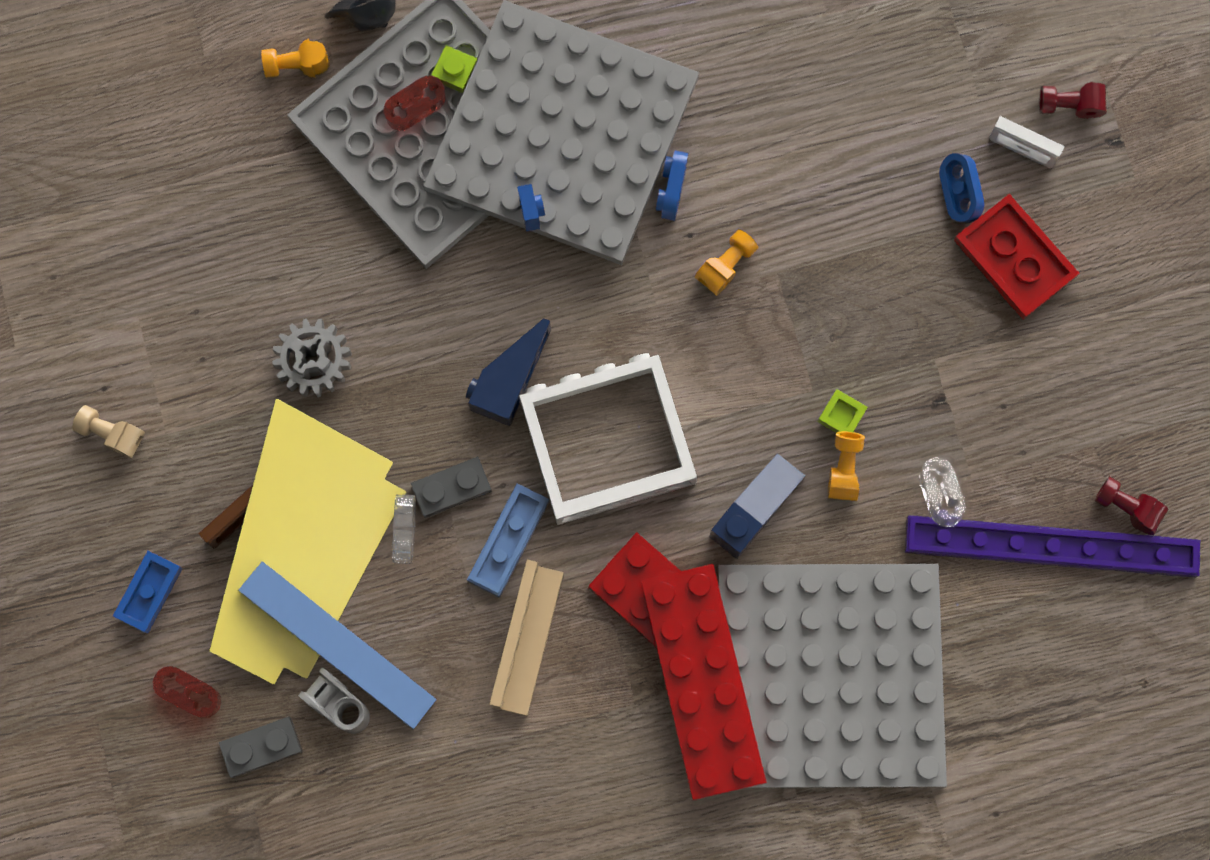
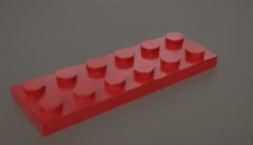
(703, 682)

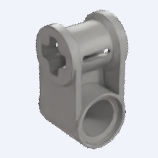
(331, 698)

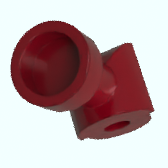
(1088, 102)
(1144, 511)

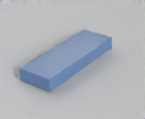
(508, 540)

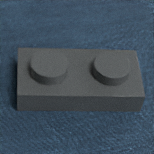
(451, 487)
(260, 747)

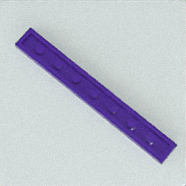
(1054, 546)

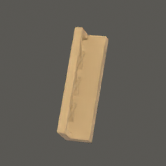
(526, 639)

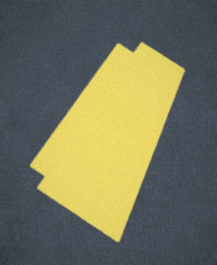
(313, 521)

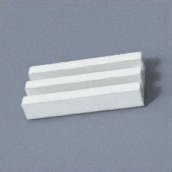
(1026, 142)

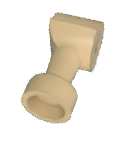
(118, 437)

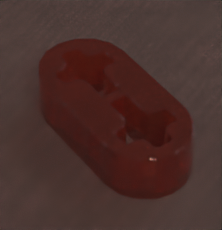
(410, 96)
(182, 699)

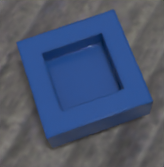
(531, 207)

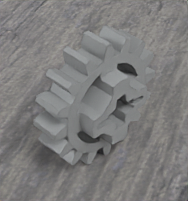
(318, 345)

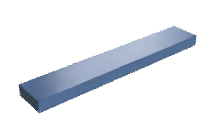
(337, 645)

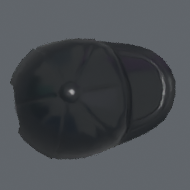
(364, 13)

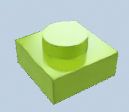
(454, 68)
(842, 413)

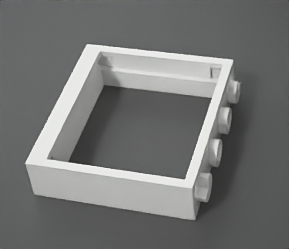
(624, 493)

